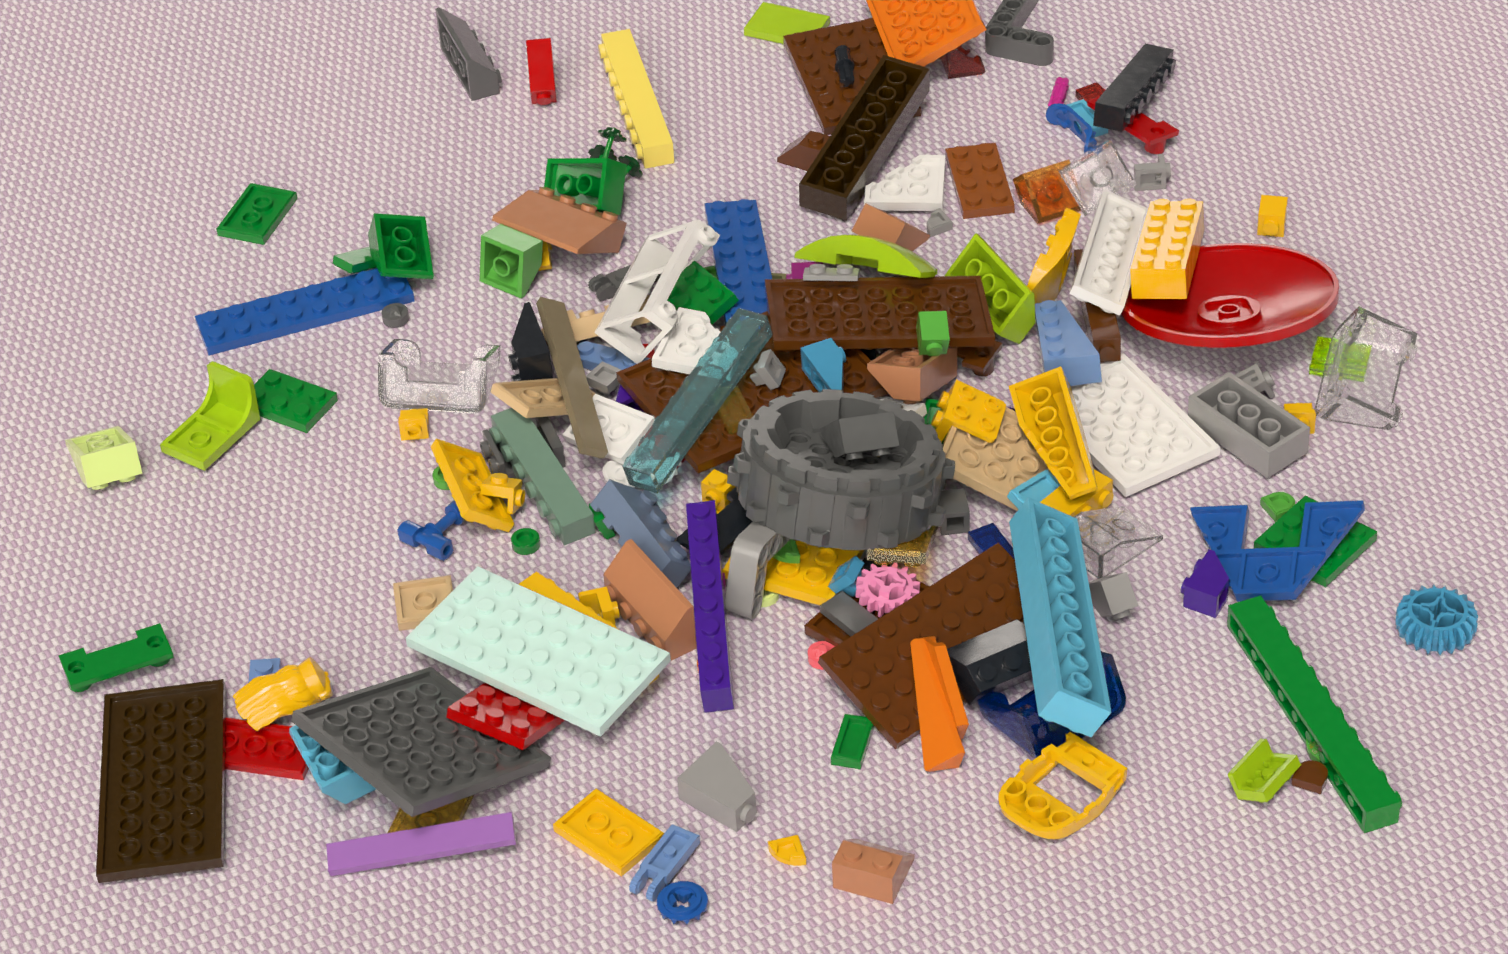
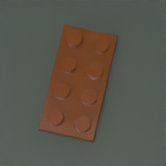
(979, 180)

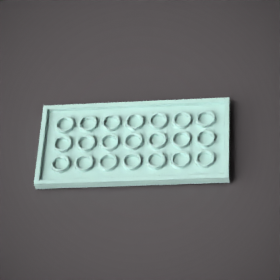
(539, 650)

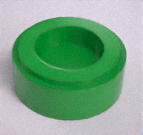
(525, 541)

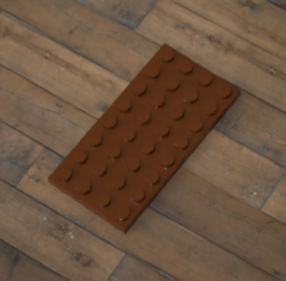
(875, 311)
(877, 661)

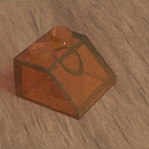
(1045, 193)

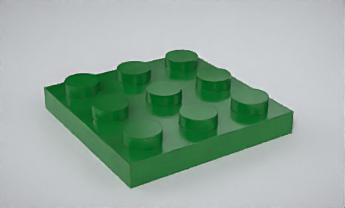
(1287, 533)

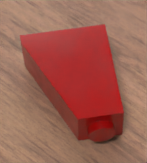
(541, 71)

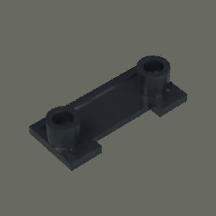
(731, 523)

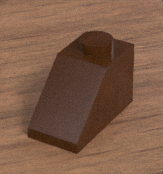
(803, 150)

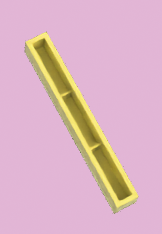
(636, 99)

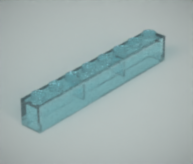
(697, 400)

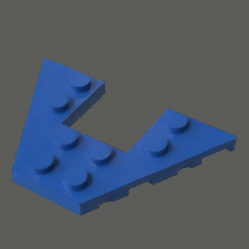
(1275, 571)

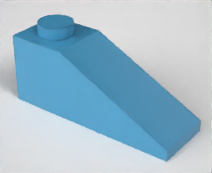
(824, 364)

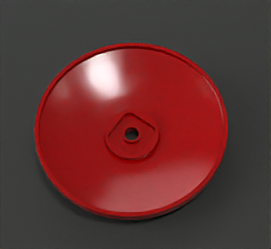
(1241, 298)

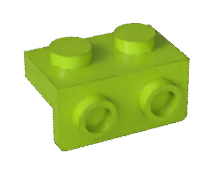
(1262, 772)

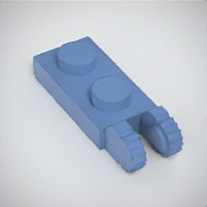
(664, 861)

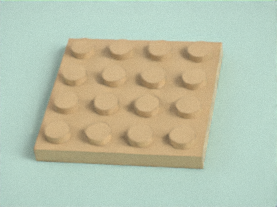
(997, 465)

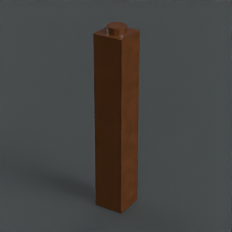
(1100, 326)

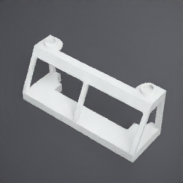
(649, 262)

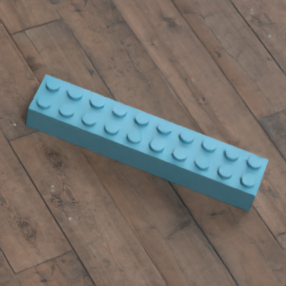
(1059, 618)

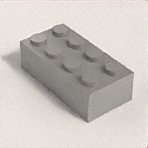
(1249, 424)

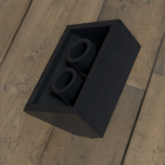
(991, 661)

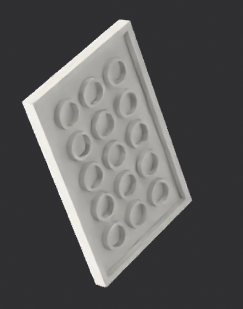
(1137, 430)

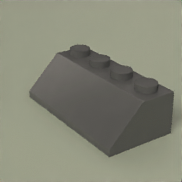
(467, 56)

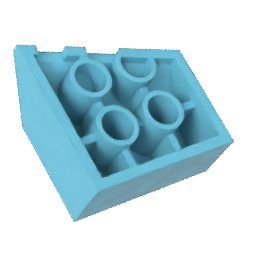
(329, 772)

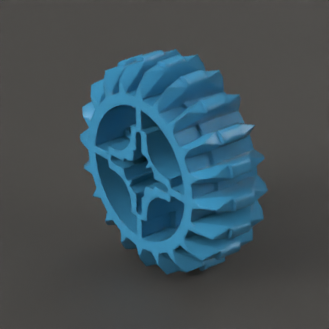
(1436, 619)

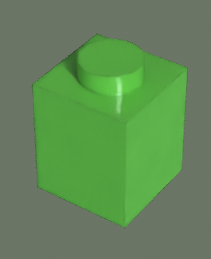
(932, 333)

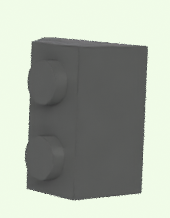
(862, 435)

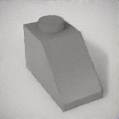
(1113, 595)

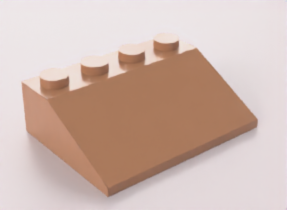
(563, 222)

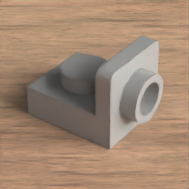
(1152, 175)
(1257, 379)

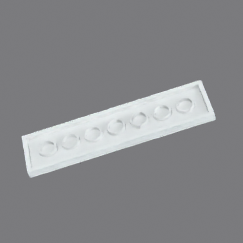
(1108, 253)

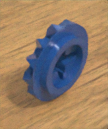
(684, 892)

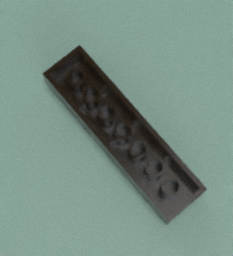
(864, 137)

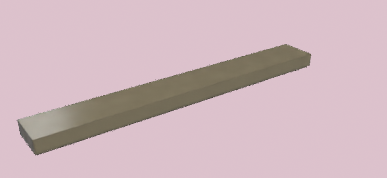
(572, 378)

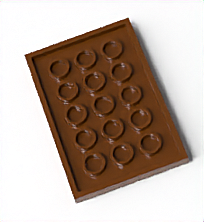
(815, 61)

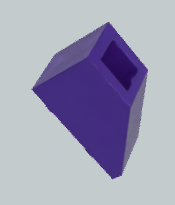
(1207, 587)

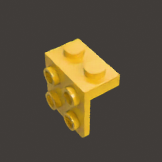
(969, 411)

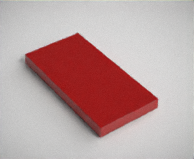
(262, 751)

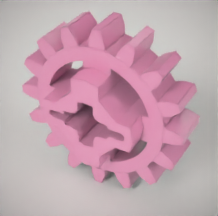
(885, 588)

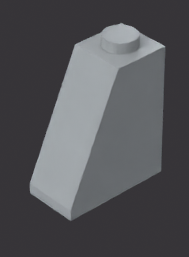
(718, 789)

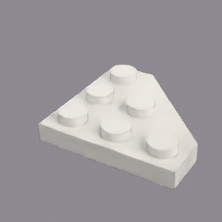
(910, 188)
(685, 342)

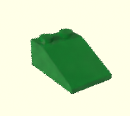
(588, 181)
(400, 246)

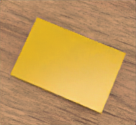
(608, 832)

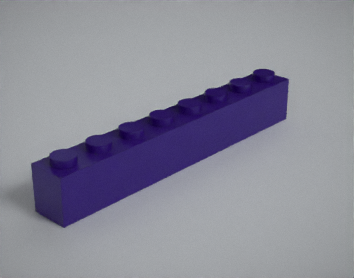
(709, 607)

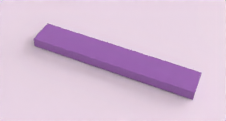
(421, 844)

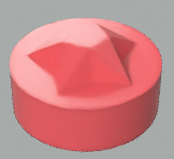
(816, 650)

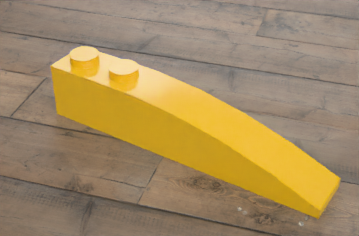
(1055, 430)

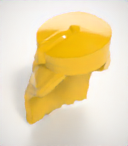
(282, 692)

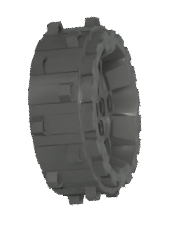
(808, 495)

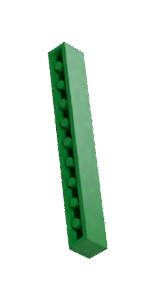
(1314, 714)

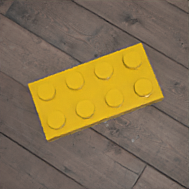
(464, 473)

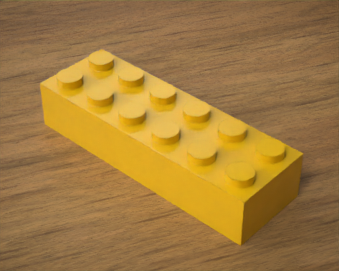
(1167, 249)

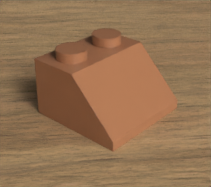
(882, 225)
(870, 869)

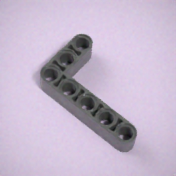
(1010, 41)

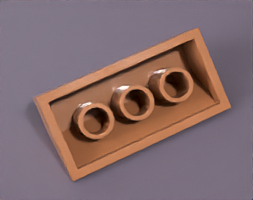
(913, 375)
(650, 601)

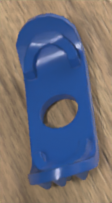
(1067, 118)

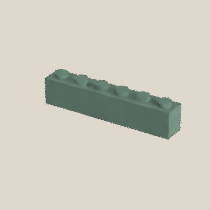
(542, 476)

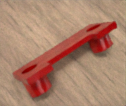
(1148, 131)

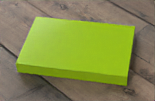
(775, 21)

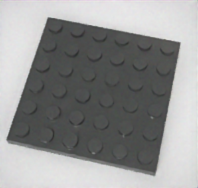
(407, 746)

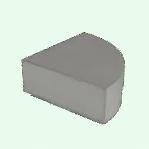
(938, 223)

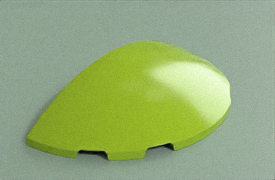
(867, 252)

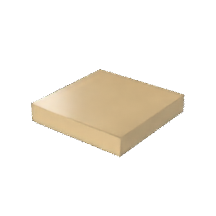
(418, 599)

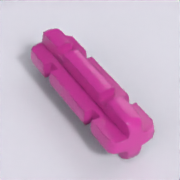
(1059, 91)

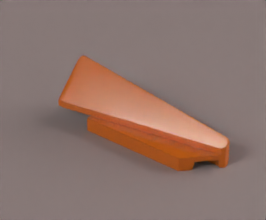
(938, 704)

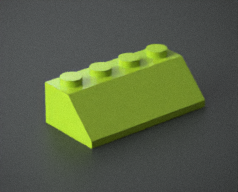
(1007, 296)

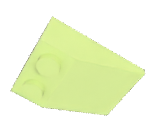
(104, 457)

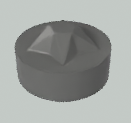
(395, 315)

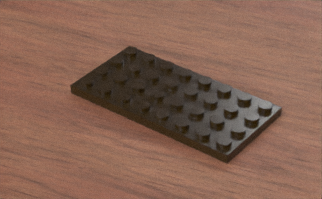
(162, 781)

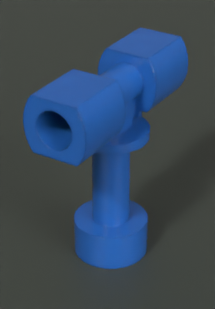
(432, 534)

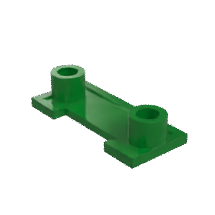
(147, 649)

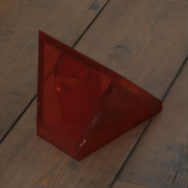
(959, 65)

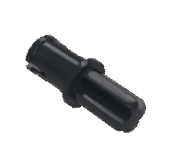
(844, 65)

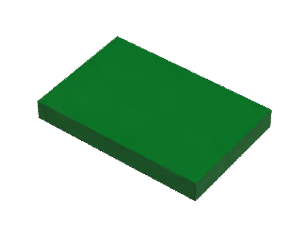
(257, 213)

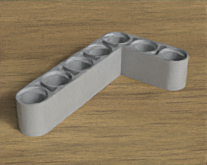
(748, 568)

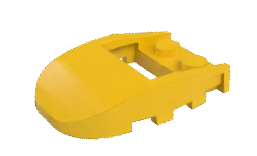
(1051, 268)
(1044, 814)

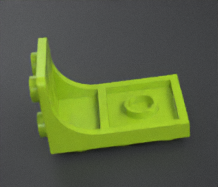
(219, 421)

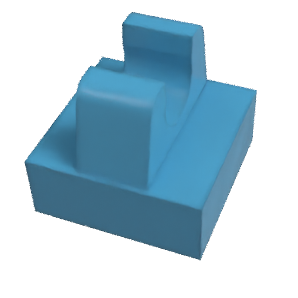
(846, 576)

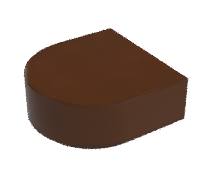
(1311, 776)

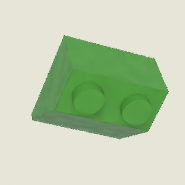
(509, 259)

